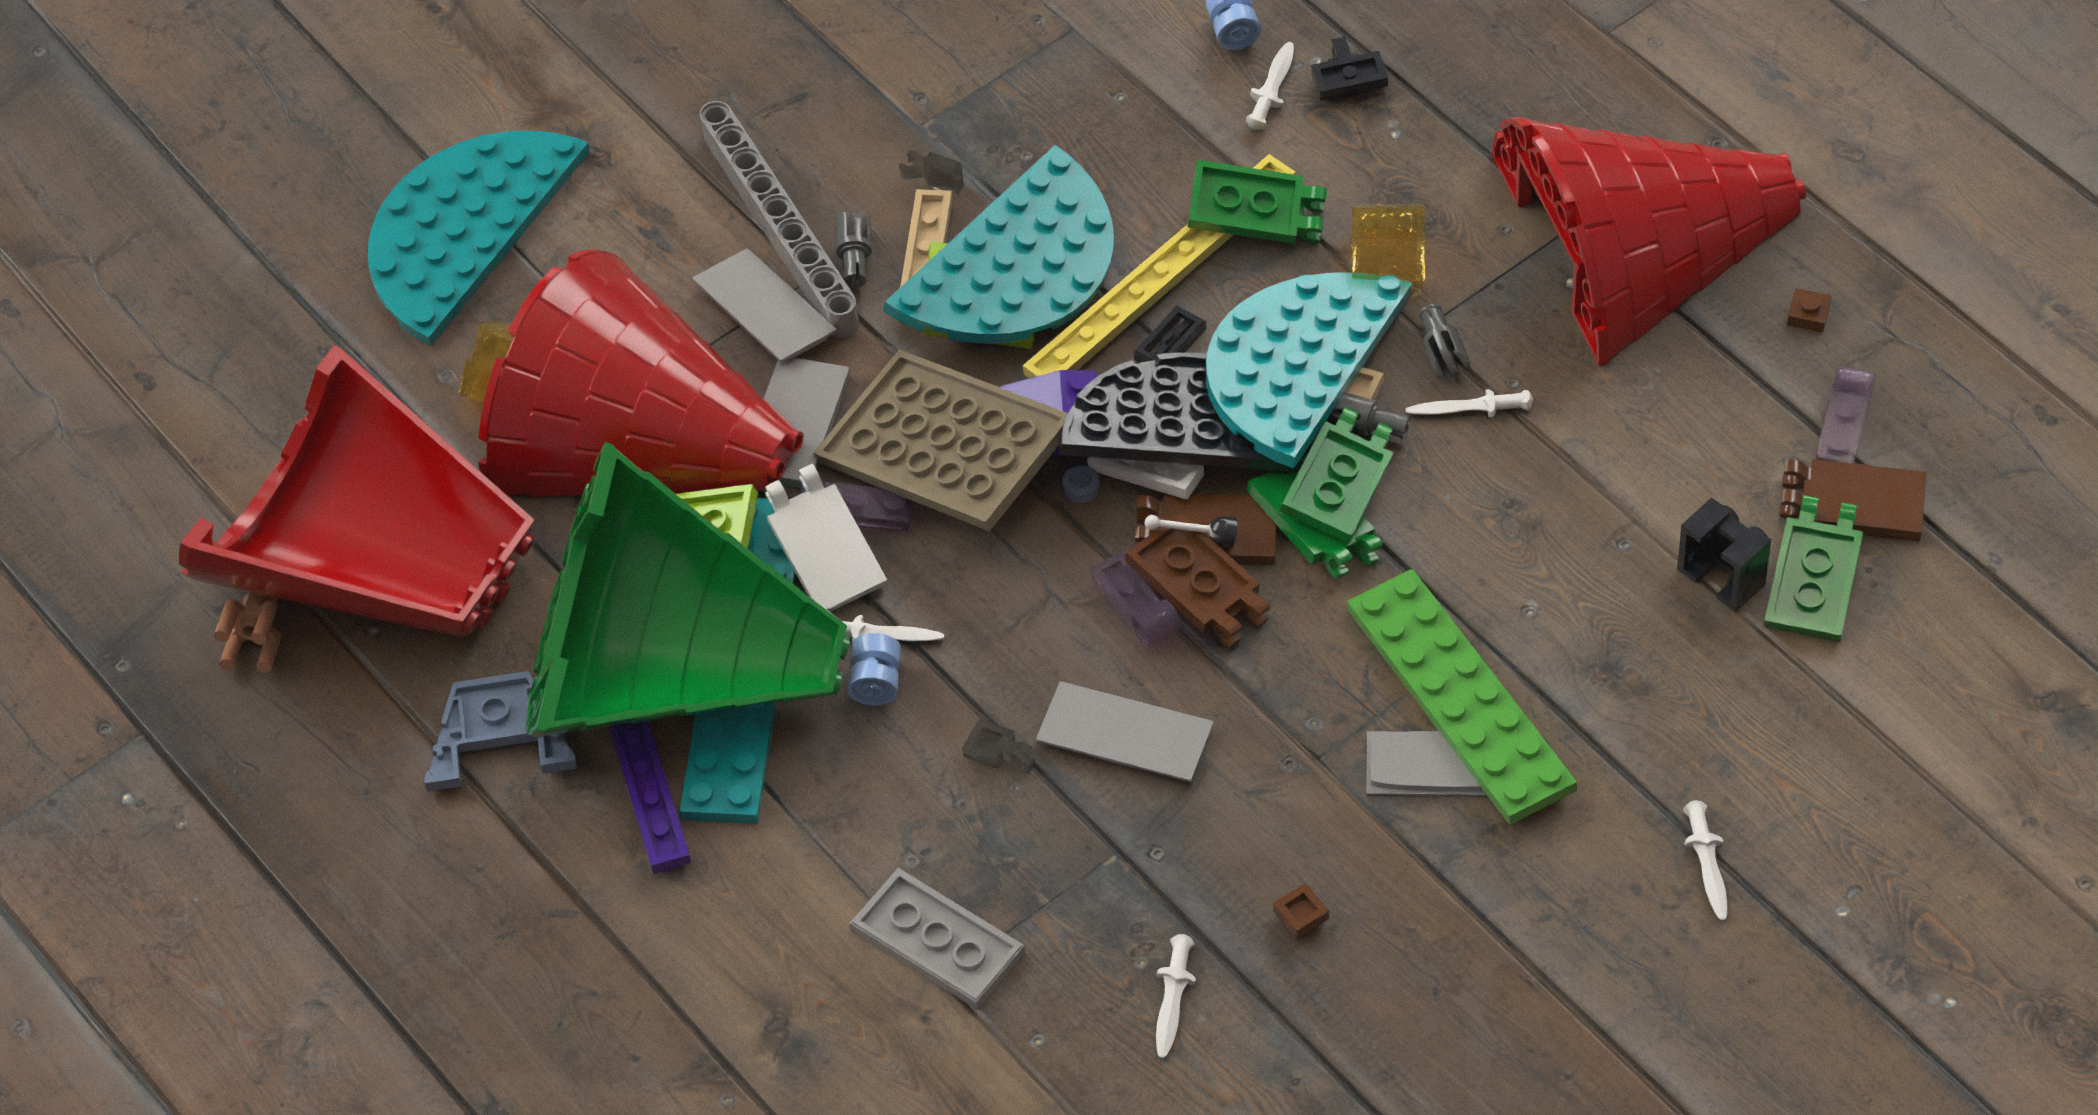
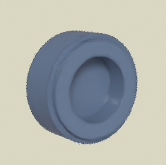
(1080, 484)

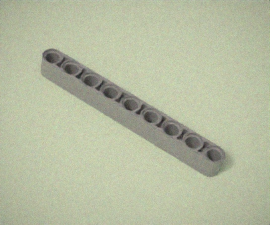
(779, 218)

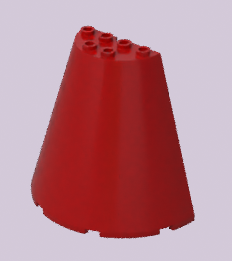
(369, 517)

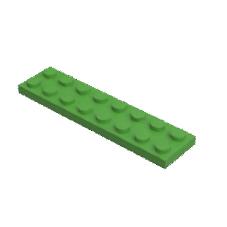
(1462, 696)

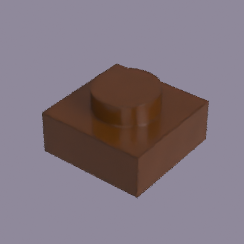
(1809, 310)
(1301, 911)

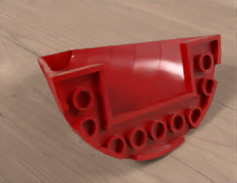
(1643, 216)
(616, 366)

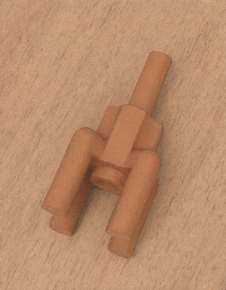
(251, 621)

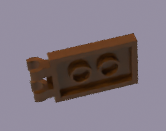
(1886, 498)
(1254, 527)
(1199, 580)

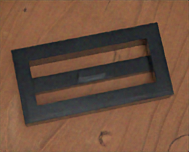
(1181, 334)

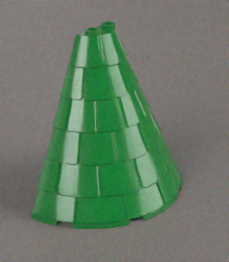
(669, 616)

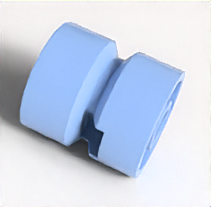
(1234, 22)
(874, 669)

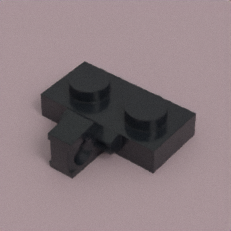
(1348, 72)

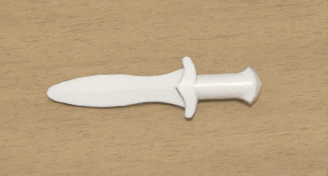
(1268, 95)
(1487, 403)
(859, 627)
(1705, 845)
(1175, 981)

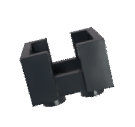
(1718, 538)

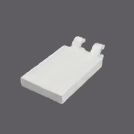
(823, 542)

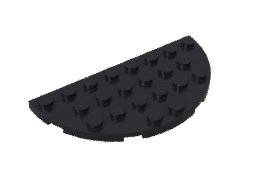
(1158, 415)

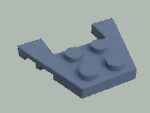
(485, 716)

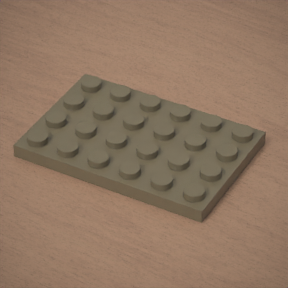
(943, 439)

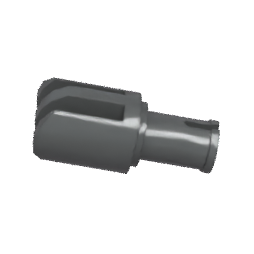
(853, 245)
(1442, 340)
(1370, 416)

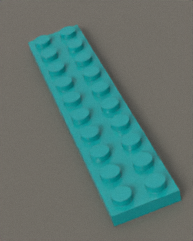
(729, 745)

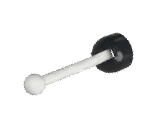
(1221, 530)

